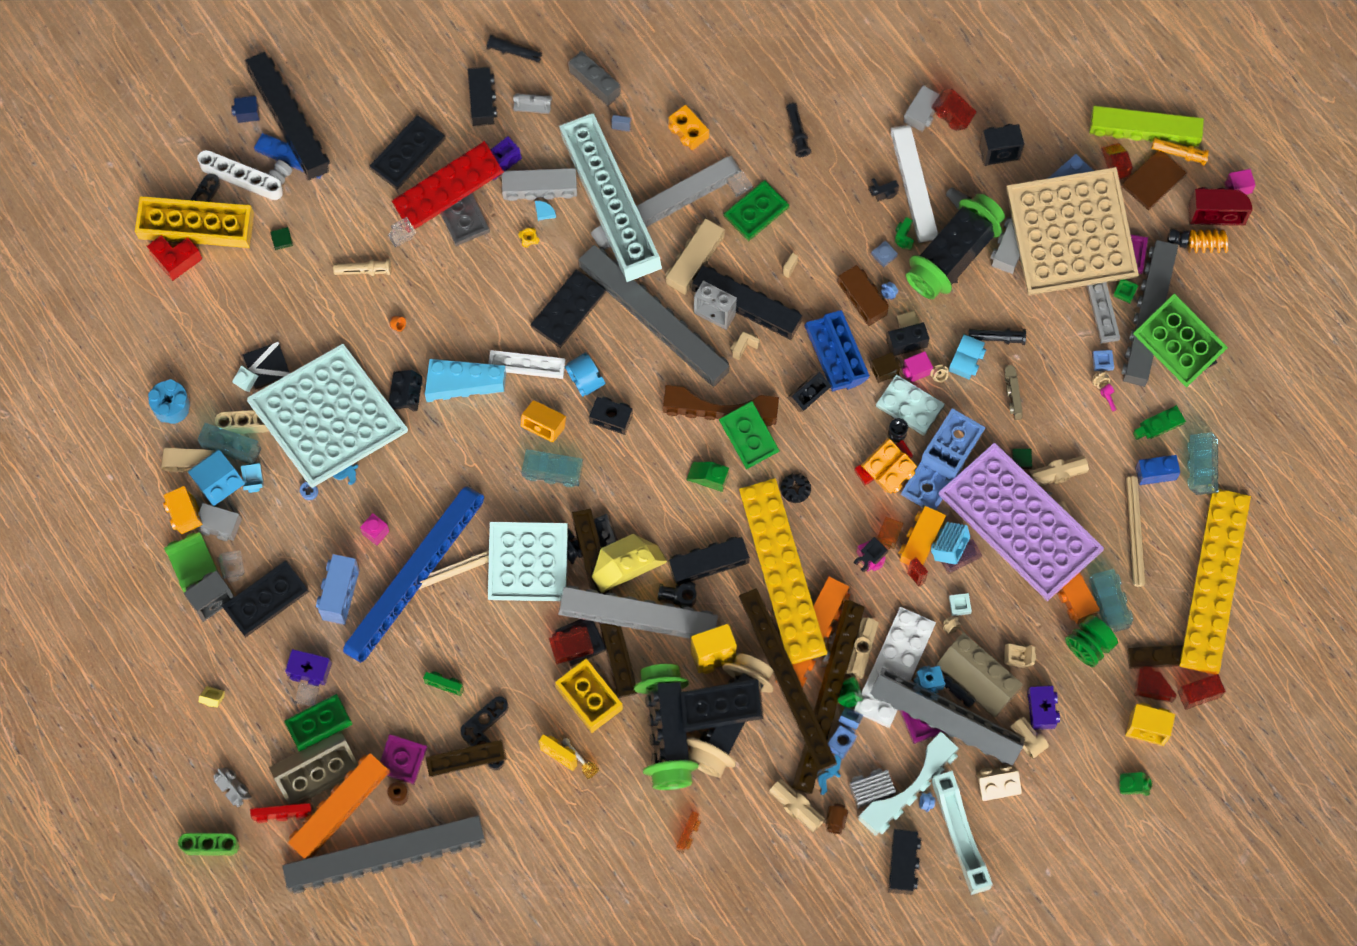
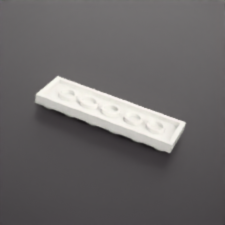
(899, 655)

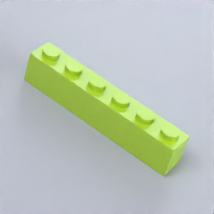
(1146, 126)

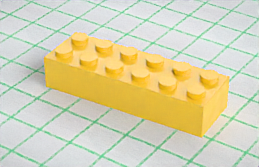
(198, 220)

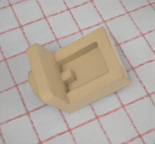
(740, 345)
(1019, 655)

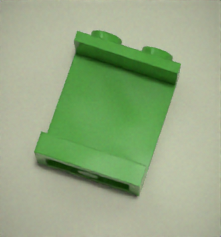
(190, 559)

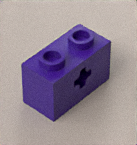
(301, 660)
(1038, 717)

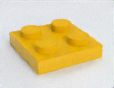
(563, 755)

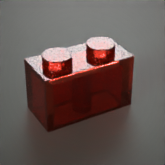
(953, 109)
(571, 645)
(1201, 691)

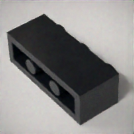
(482, 96)
(904, 862)

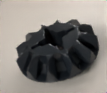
(790, 494)

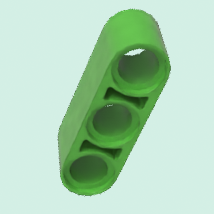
(200, 839)

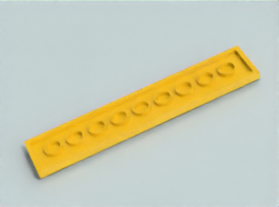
(782, 571)
(1215, 582)

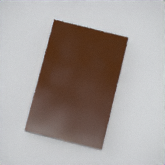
(1154, 179)

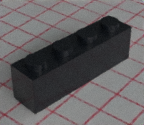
(708, 561)

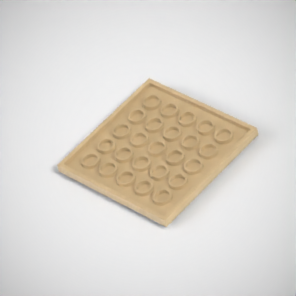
(1072, 231)

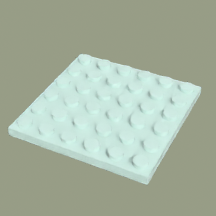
(327, 415)

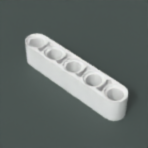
(235, 168)

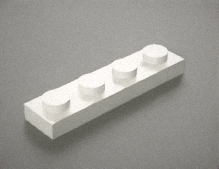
(529, 364)

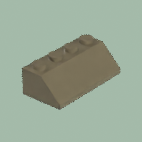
(979, 675)
(314, 769)

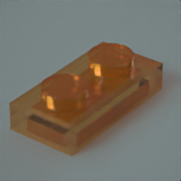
(685, 840)

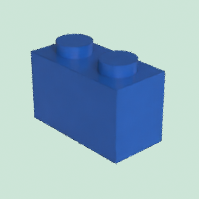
(1157, 470)

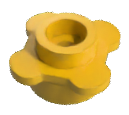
(528, 232)

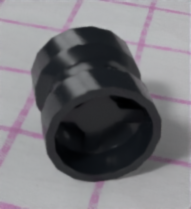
(1173, 237)
(898, 426)

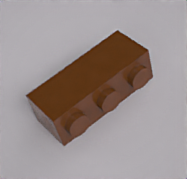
(863, 295)

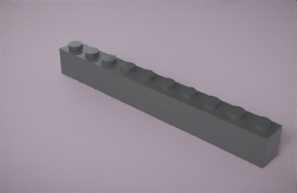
(654, 316)
(383, 854)

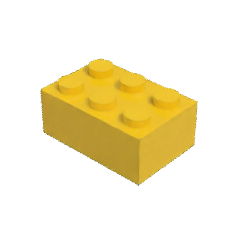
(713, 649)
(589, 695)

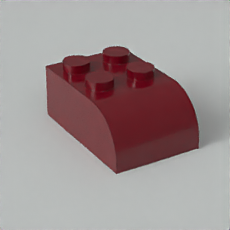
(1219, 207)

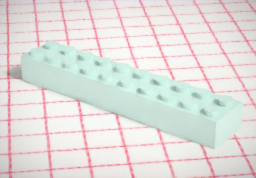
(610, 197)

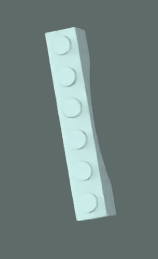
(881, 812)
(960, 833)

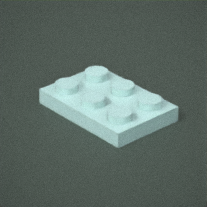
(911, 404)

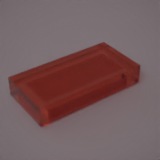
(917, 572)

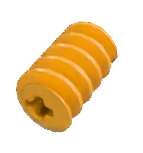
(1207, 240)

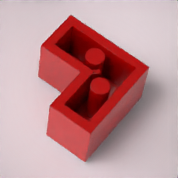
(174, 260)

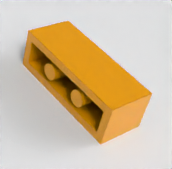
(922, 536)

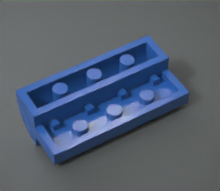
(837, 351)

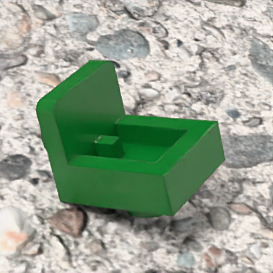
(901, 236)
(850, 693)
(1135, 783)

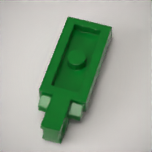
(1160, 423)

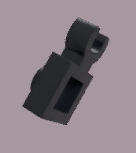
(873, 551)

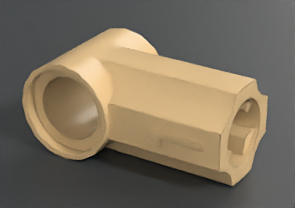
(1034, 742)

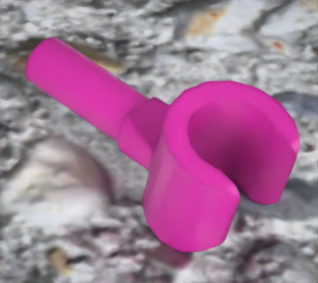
(1106, 392)

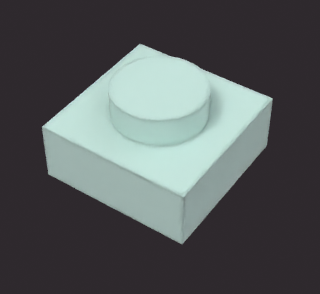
(245, 378)
(960, 604)

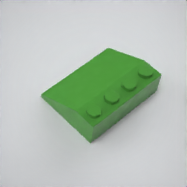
(1180, 340)

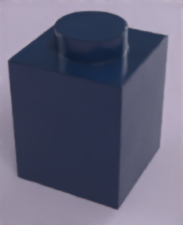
(246, 109)

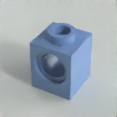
(839, 749)

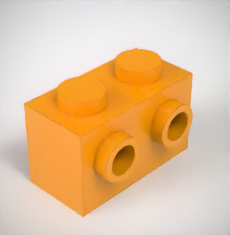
(543, 421)

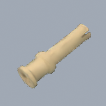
(372, 267)

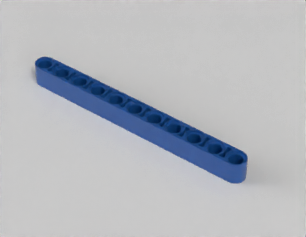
(414, 571)

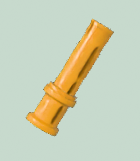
(1188, 153)

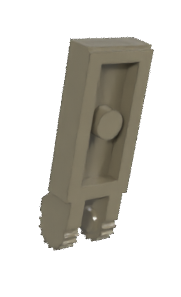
(1013, 391)

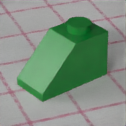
(709, 475)

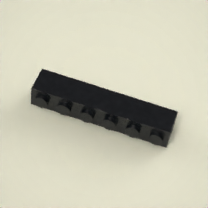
(753, 304)

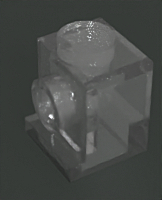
(401, 232)
(235, 560)

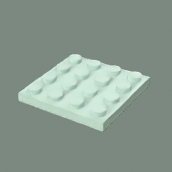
(527, 561)

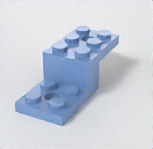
(943, 459)

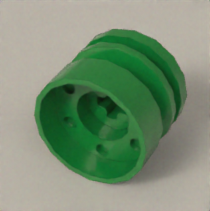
(1091, 640)

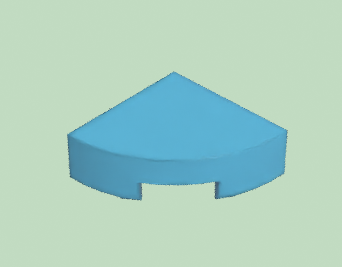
(544, 210)

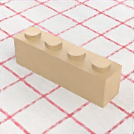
(696, 254)

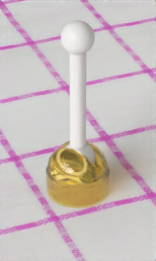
(588, 769)

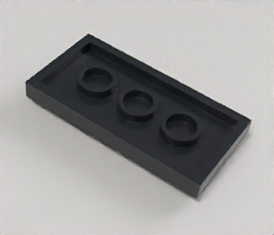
(407, 152)
(568, 308)
(265, 599)
(722, 705)

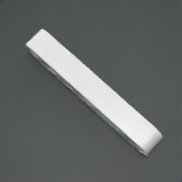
(914, 183)

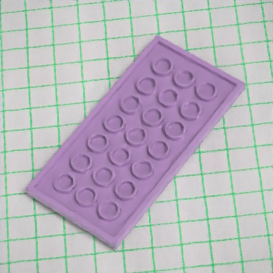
(1021, 521)

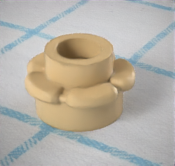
(942, 376)
(1101, 379)
(951, 624)

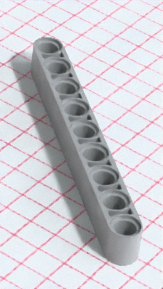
(679, 195)

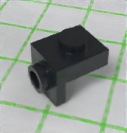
(885, 191)

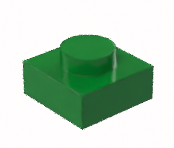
(1125, 290)

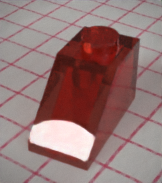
(1118, 157)
(1153, 685)

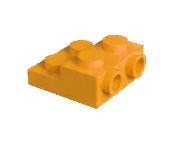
(889, 466)

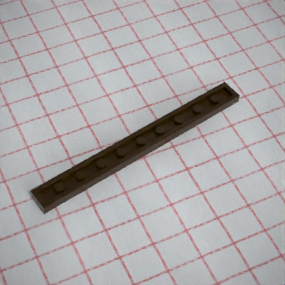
(611, 634)
(787, 680)
(831, 688)

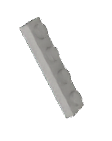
(1103, 312)

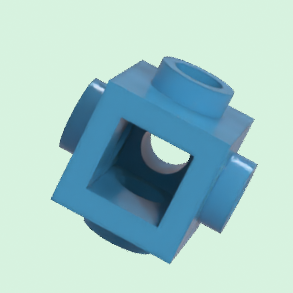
(930, 678)

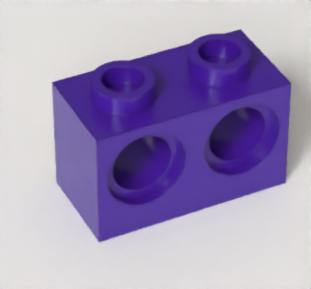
(506, 153)

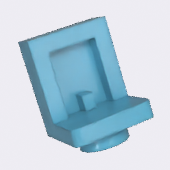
(252, 477)

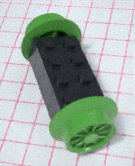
(955, 246)
(669, 741)

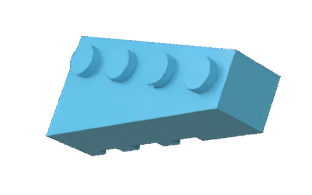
(457, 379)

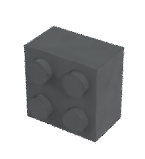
(208, 595)

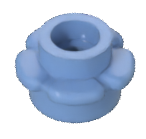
(889, 290)
(926, 802)

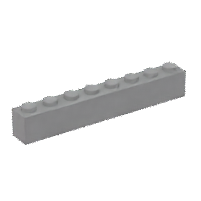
(634, 613)

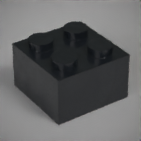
(1001, 144)

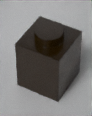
(885, 367)

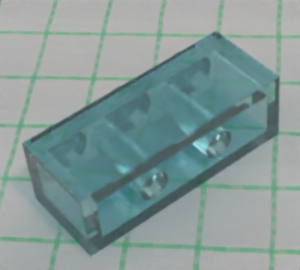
(229, 443)
(1203, 463)
(552, 468)
(1111, 600)

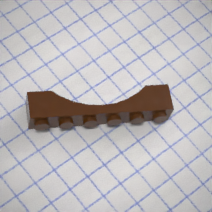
(681, 402)

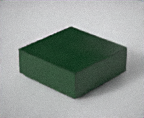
(281, 238)
(1022, 458)

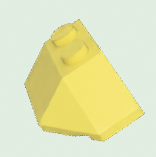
(625, 561)

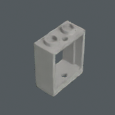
(722, 307)

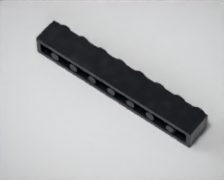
(287, 116)

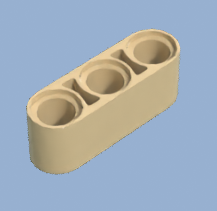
(236, 417)
(182, 459)

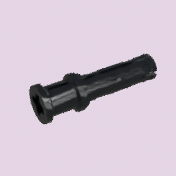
(505, 47)
(799, 136)
(1007, 336)

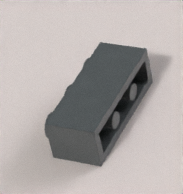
(594, 78)

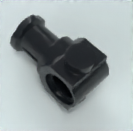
(676, 594)

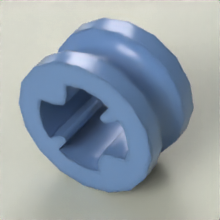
(313, 495)

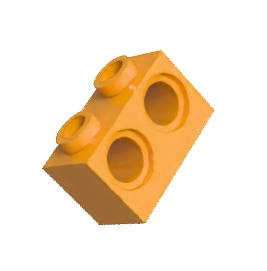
(691, 125)

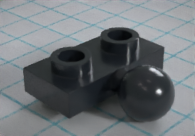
(605, 530)

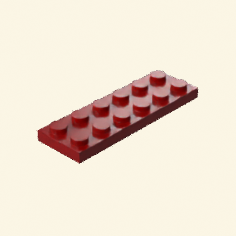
(448, 185)

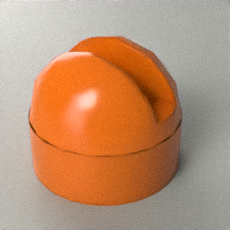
(397, 319)

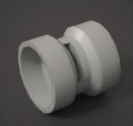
(281, 171)

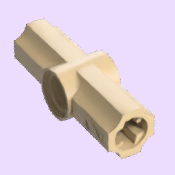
(1059, 471)
(860, 658)
(796, 805)

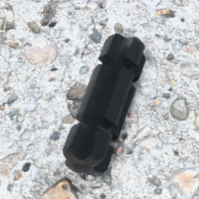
(959, 691)

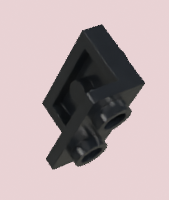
(405, 390)

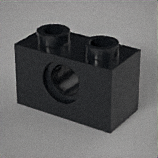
(908, 339)
(809, 391)
(618, 423)

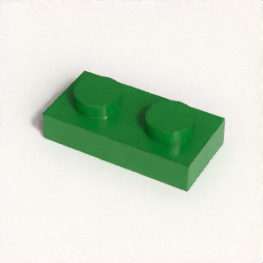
(436, 680)

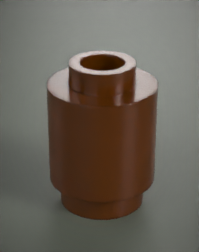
(400, 799)
(836, 818)

